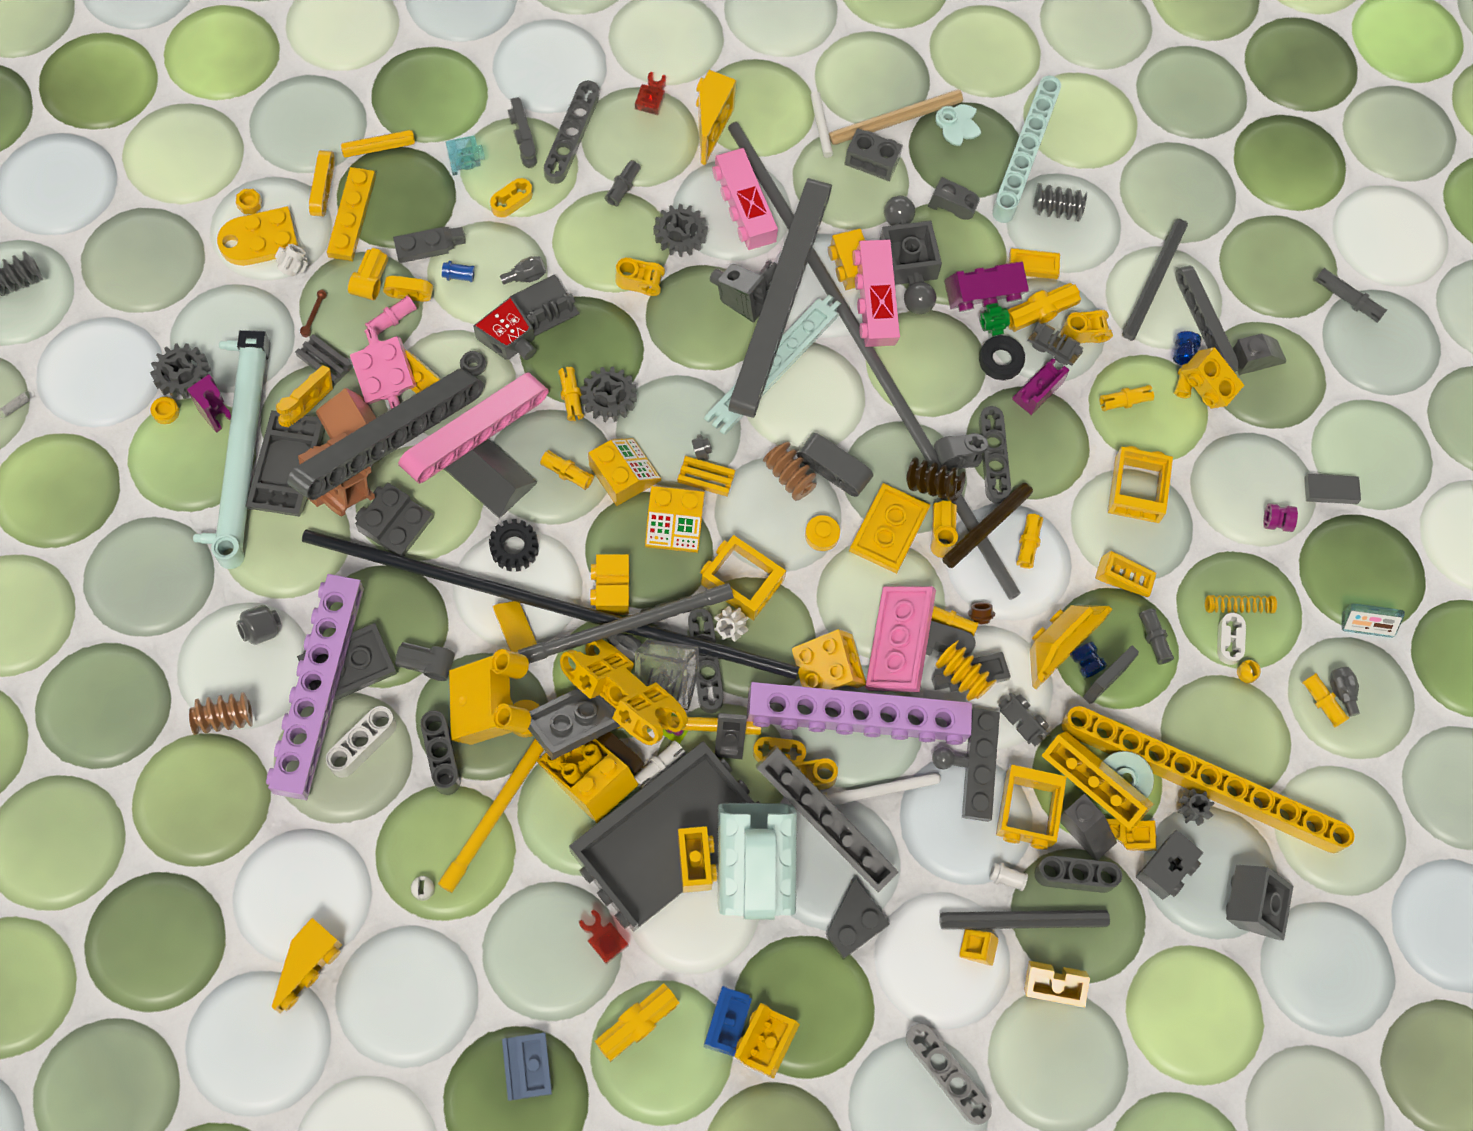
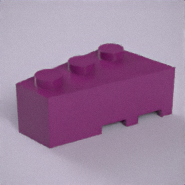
(986, 286)

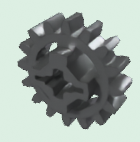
(681, 222)
(179, 370)
(606, 405)

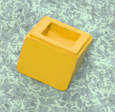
(979, 946)

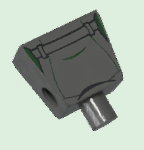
(741, 290)

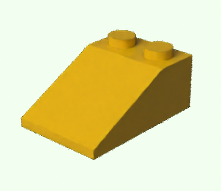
(715, 107)

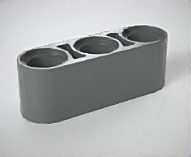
(835, 464)
(435, 740)
(1090, 868)

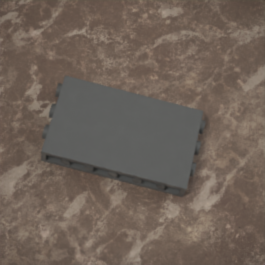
(636, 847)

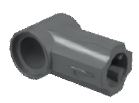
(431, 662)

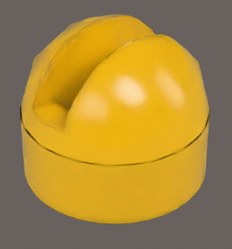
(1245, 673)

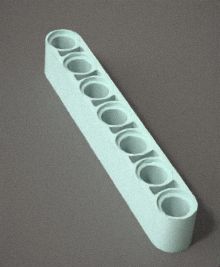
(1024, 158)

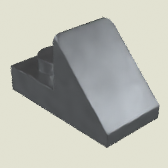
(730, 736)

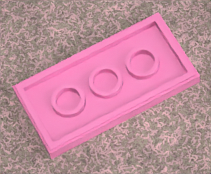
(900, 639)

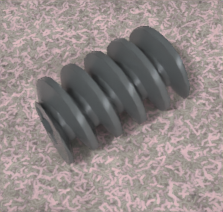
(1059, 202)
(18, 273)

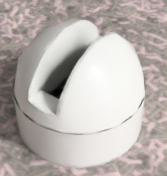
(429, 888)

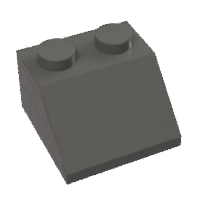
(1259, 901)

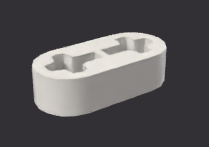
(1237, 638)

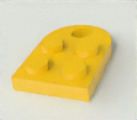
(257, 236)

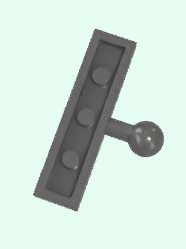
(979, 764)

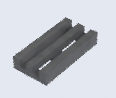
(309, 347)

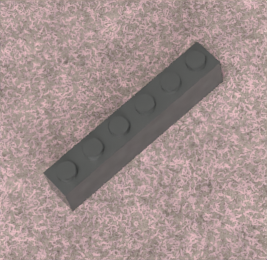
(827, 819)

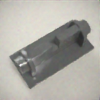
(1032, 726)

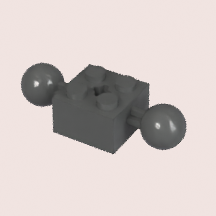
(913, 253)

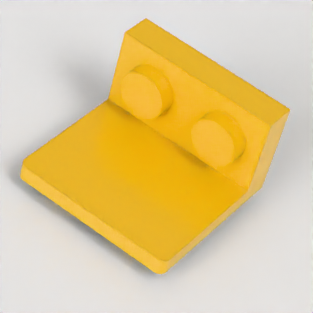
(829, 662)

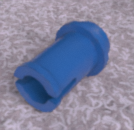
(457, 271)

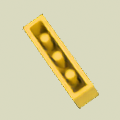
(1097, 780)

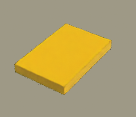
(889, 528)

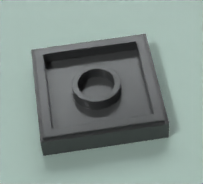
(1111, 674)

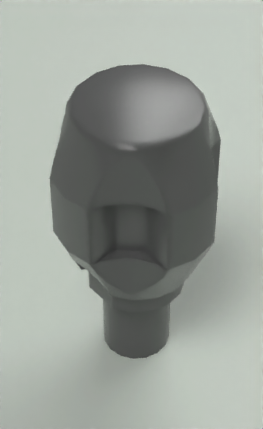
(526, 270)
(625, 644)
(1346, 688)

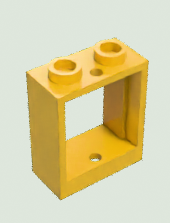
(1136, 507)
(752, 607)
(1037, 780)

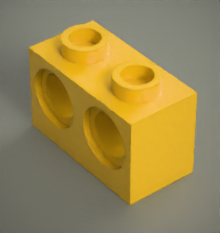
(1212, 378)

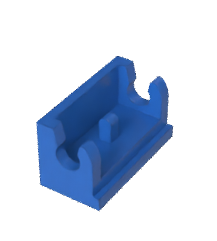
(728, 1021)

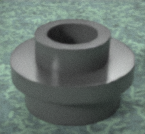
(473, 357)
(701, 447)

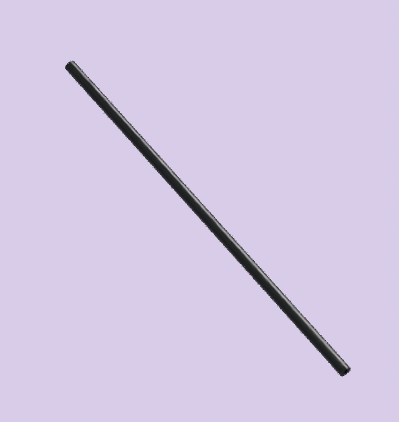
(545, 602)

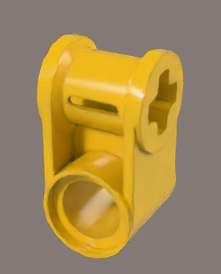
(640, 276)
(1090, 325)
(811, 768)

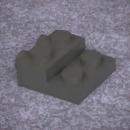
(393, 520)

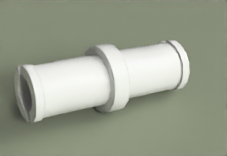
(659, 764)

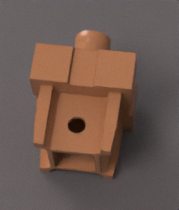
(348, 492)

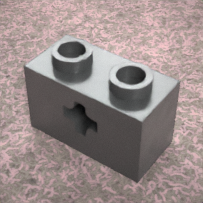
(1156, 873)

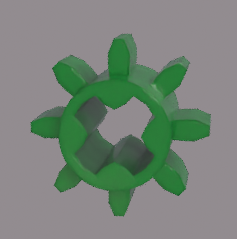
(994, 319)

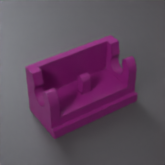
(1041, 387)
(209, 401)

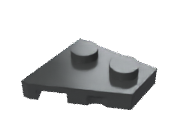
(855, 921)

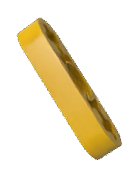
(321, 183)

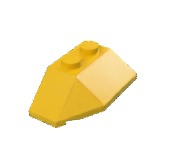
(1064, 636)

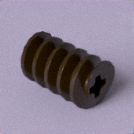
(935, 481)

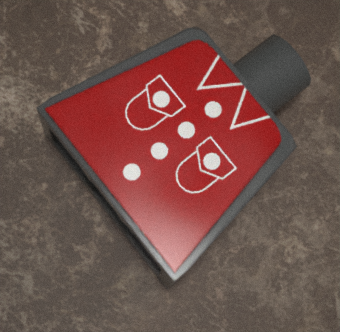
(506, 331)

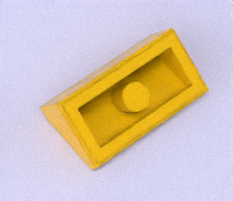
(514, 625)

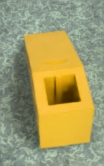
(305, 957)

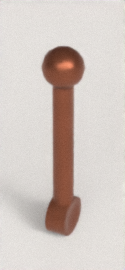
(305, 330)

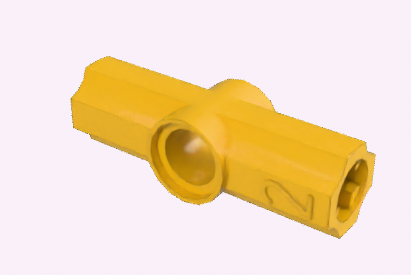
(1043, 306)
(637, 1022)

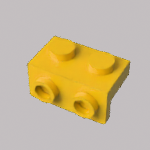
(766, 1040)

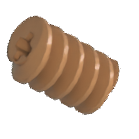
(790, 471)
(221, 713)

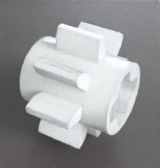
(291, 260)
(731, 623)

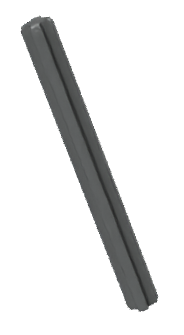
(1155, 279)
(1024, 919)

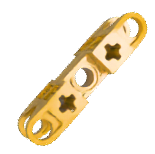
(612, 679)

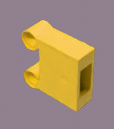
(482, 698)

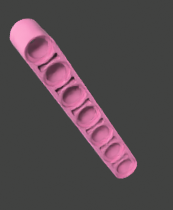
(472, 428)

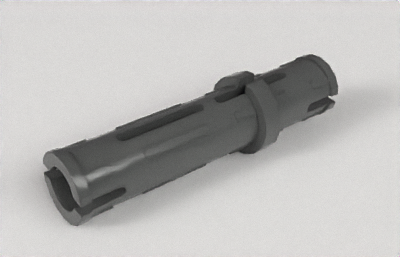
(1351, 295)

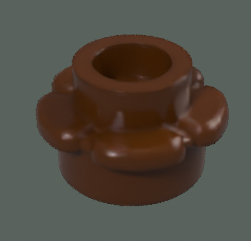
(981, 612)

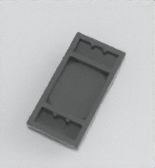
(276, 461)

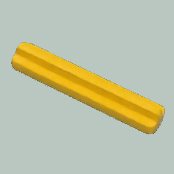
(377, 143)

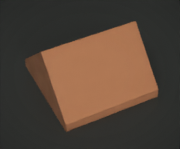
(345, 413)

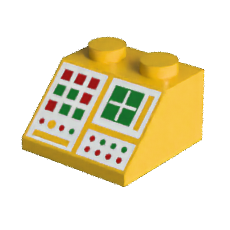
(622, 469)
(674, 519)

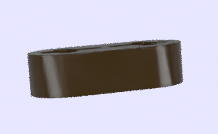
(621, 751)

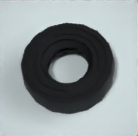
(998, 371)

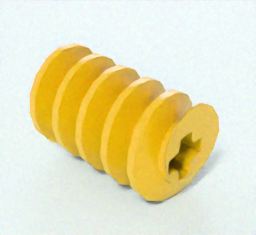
(964, 672)

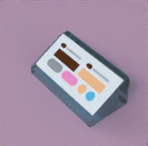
(1372, 620)

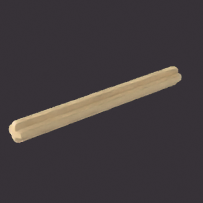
(897, 116)

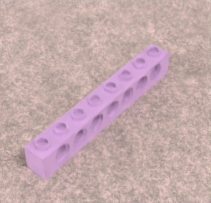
(955, 713)
(298, 783)

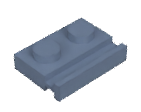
(526, 1066)

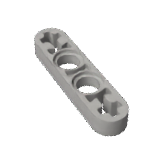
(944, 1077)

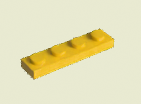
(351, 214)

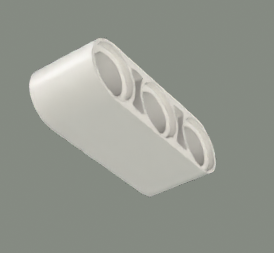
(364, 728)

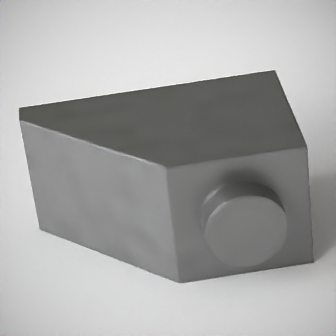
(1258, 353)
(1088, 827)

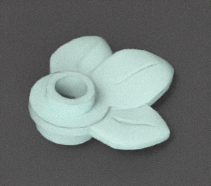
(960, 123)

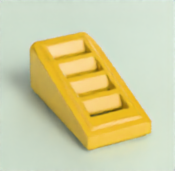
(1113, 578)

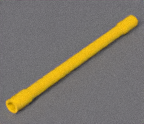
(459, 865)

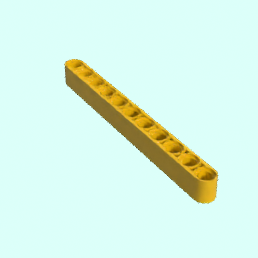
(1219, 778)

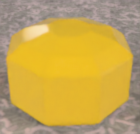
(248, 201)

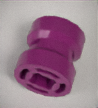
(1280, 517)

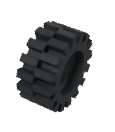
(513, 530)

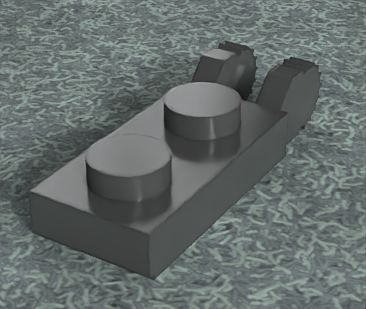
(522, 133)

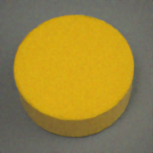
(164, 410)

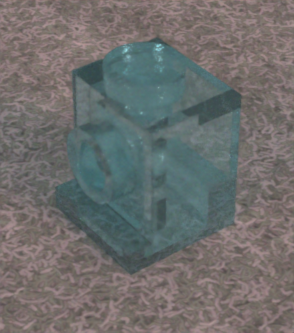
(464, 153)

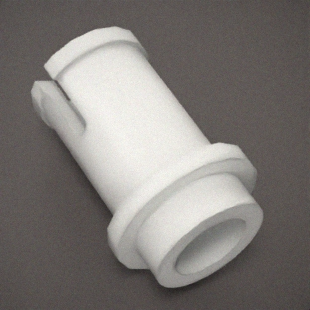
(1008, 876)

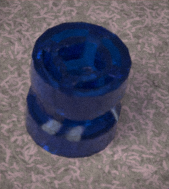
(1187, 346)
(1088, 660)

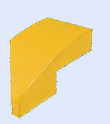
(1138, 838)

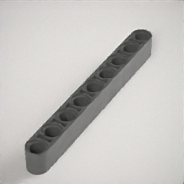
(384, 434)

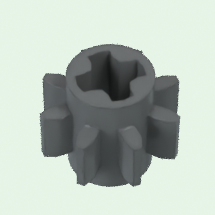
(1197, 800)

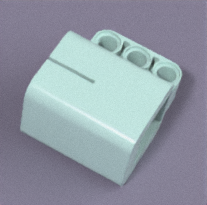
(757, 860)

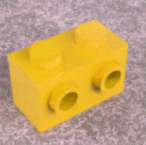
(694, 855)

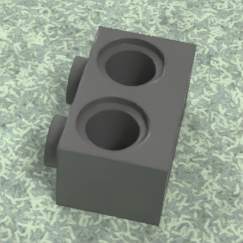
(872, 157)

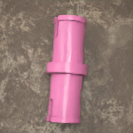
(392, 315)

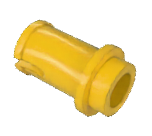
(1183, 388)

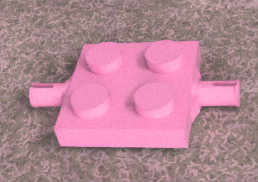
(382, 369)

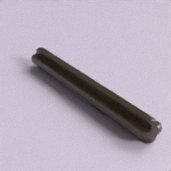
(987, 525)

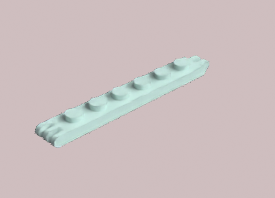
(792, 346)

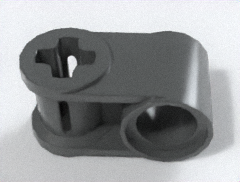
(959, 452)

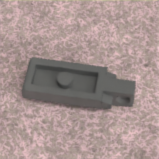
(427, 243)
(993, 663)

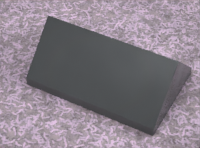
(491, 477)

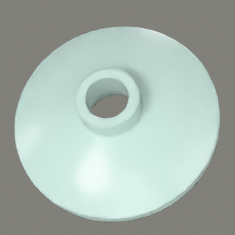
(1137, 766)

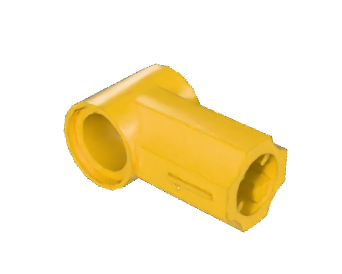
(367, 280)
(943, 527)

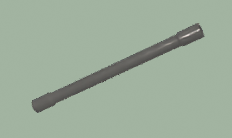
(708, 597)

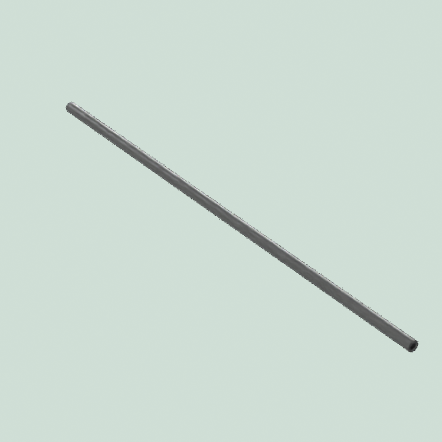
(873, 359)

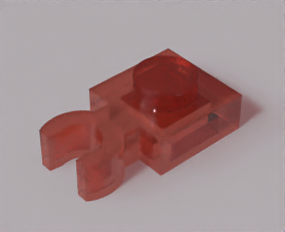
(651, 95)
(605, 940)

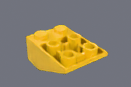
(591, 778)

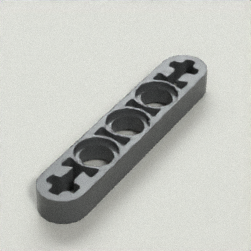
(571, 142)
(1205, 314)

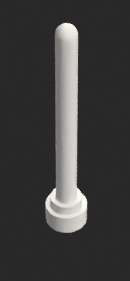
(883, 789)

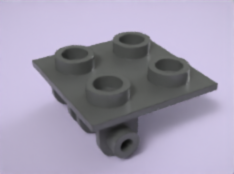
(546, 304)
(1045, 341)

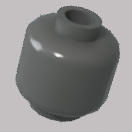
(258, 624)

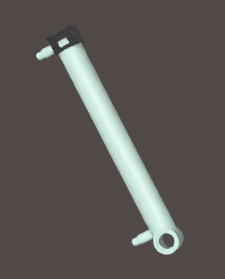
(254, 351)

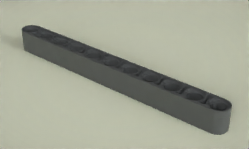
(780, 298)

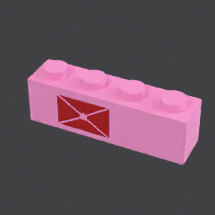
(745, 199)
(877, 293)

